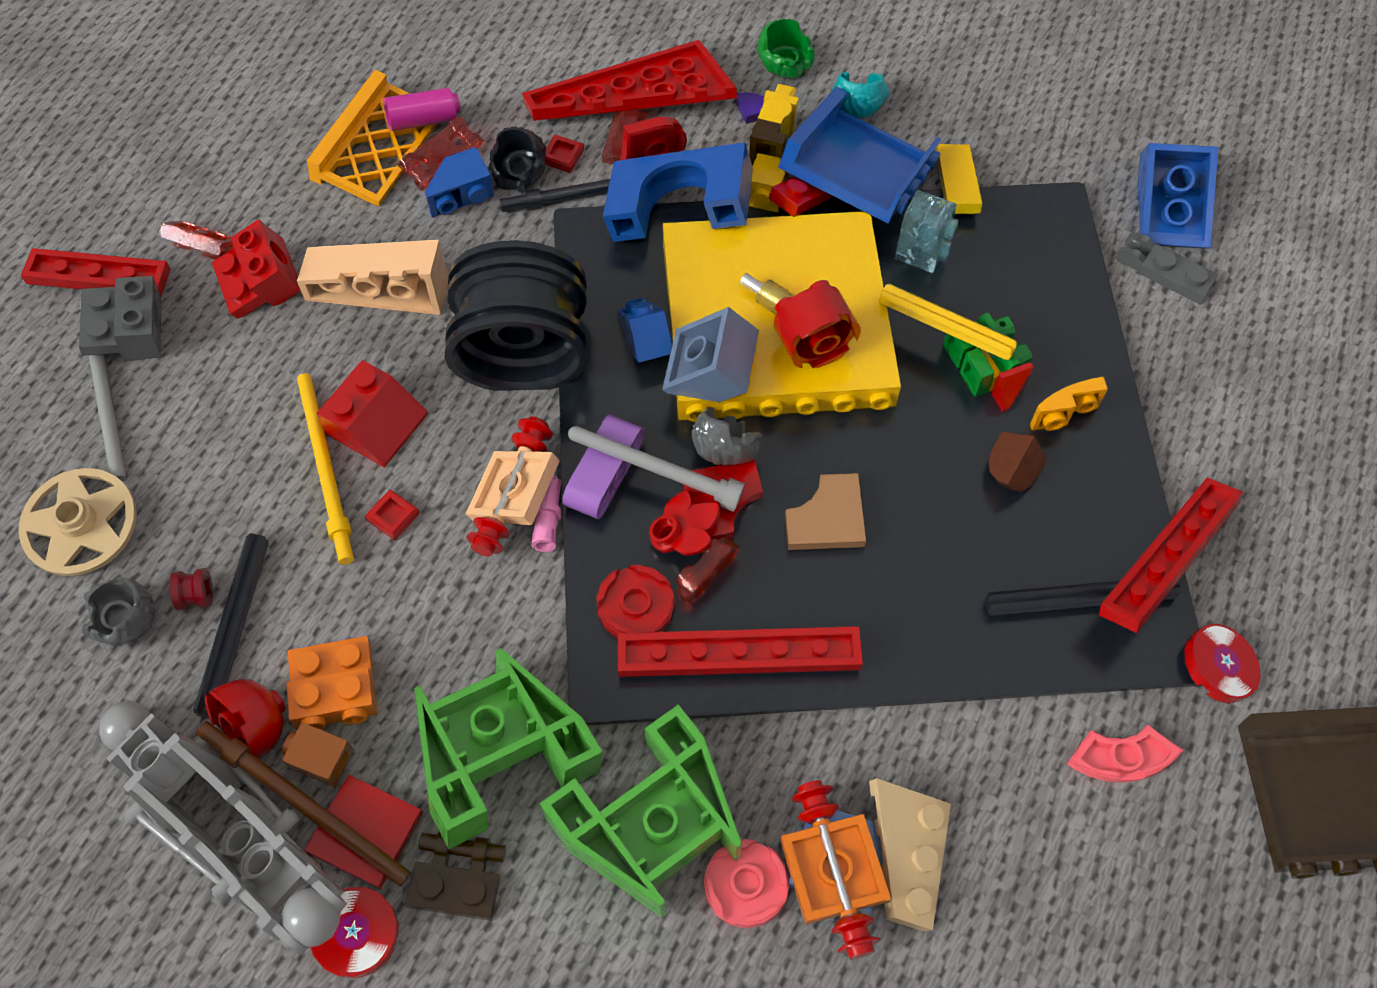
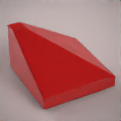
(1010, 385)

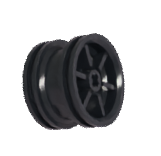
(516, 316)

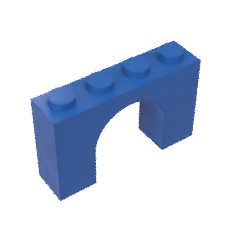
(642, 181)

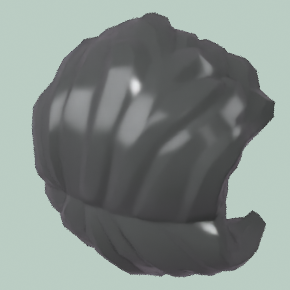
(724, 440)
(118, 611)

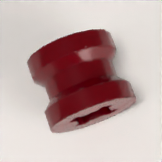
(191, 589)

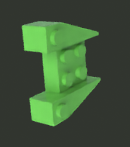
(489, 731)
(657, 822)

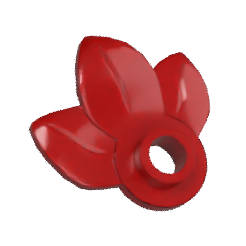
(684, 525)

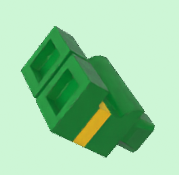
(979, 366)

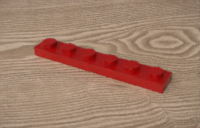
(1170, 555)
(739, 651)

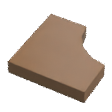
(830, 517)

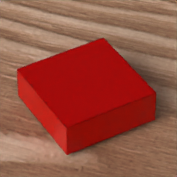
(563, 153)
(392, 514)

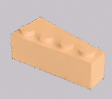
(377, 275)

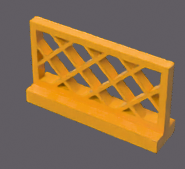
(349, 131)

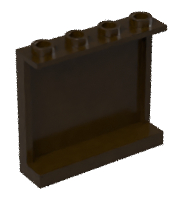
(1315, 787)

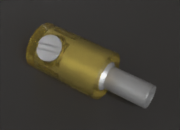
(767, 294)

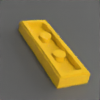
(959, 178)

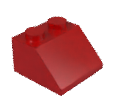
(371, 414)

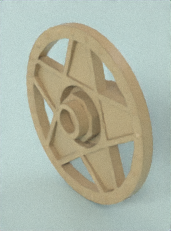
(77, 522)

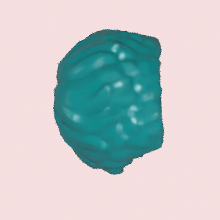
(863, 99)

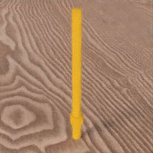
(337, 525)

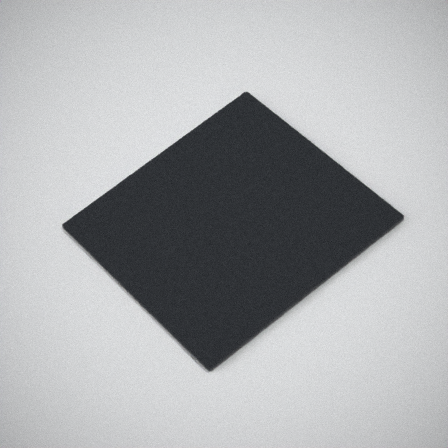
(930, 507)

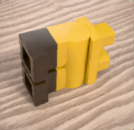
(775, 123)

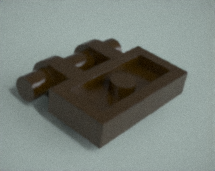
(453, 889)

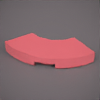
(1124, 758)

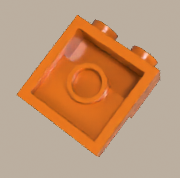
(331, 683)

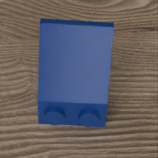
(1177, 194)

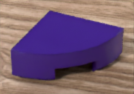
(749, 105)

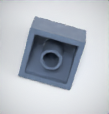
(712, 357)

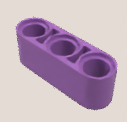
(599, 473)

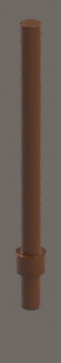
(238, 753)

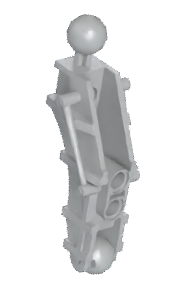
(256, 855)

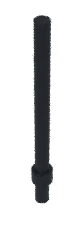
(534, 199)

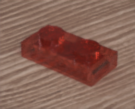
(613, 144)
(192, 236)

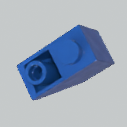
(459, 182)
(645, 329)

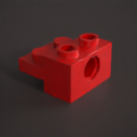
(256, 270)

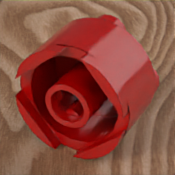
(816, 325)

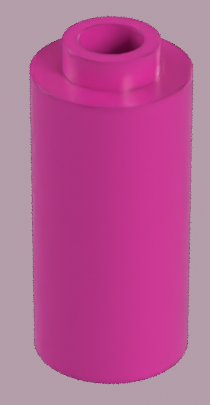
(421, 108)

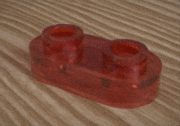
(696, 579)

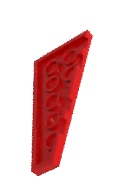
(655, 80)

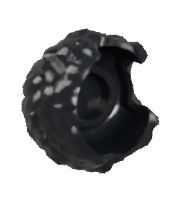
(517, 159)

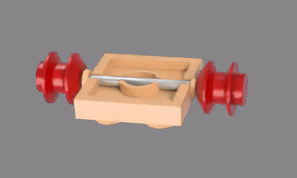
(512, 487)

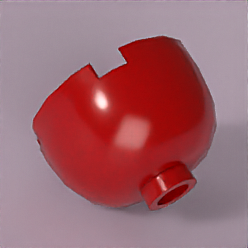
(247, 712)

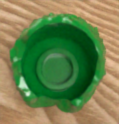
(785, 49)

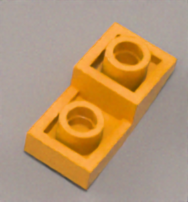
(1059, 407)

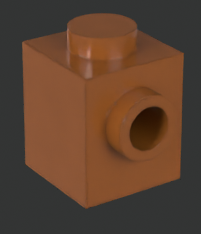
(316, 754)

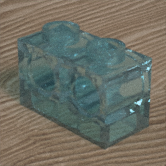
(926, 230)

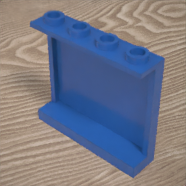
(857, 160)

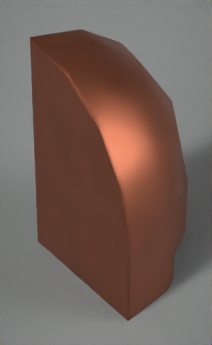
(1016, 460)

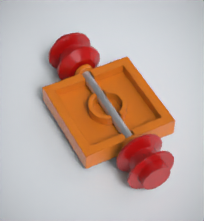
(835, 869)

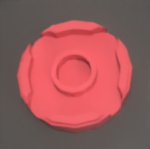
(748, 898)

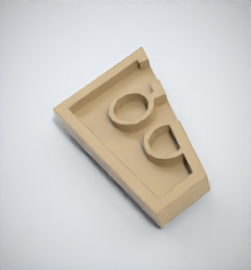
(912, 848)

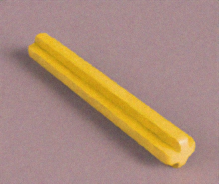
(948, 321)

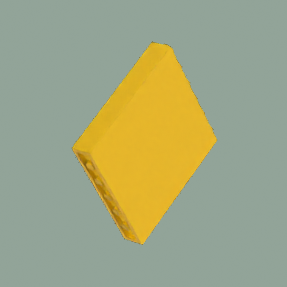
(794, 252)

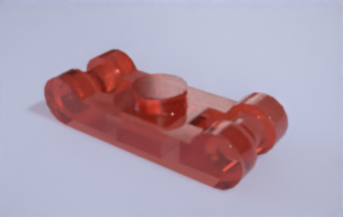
(437, 149)

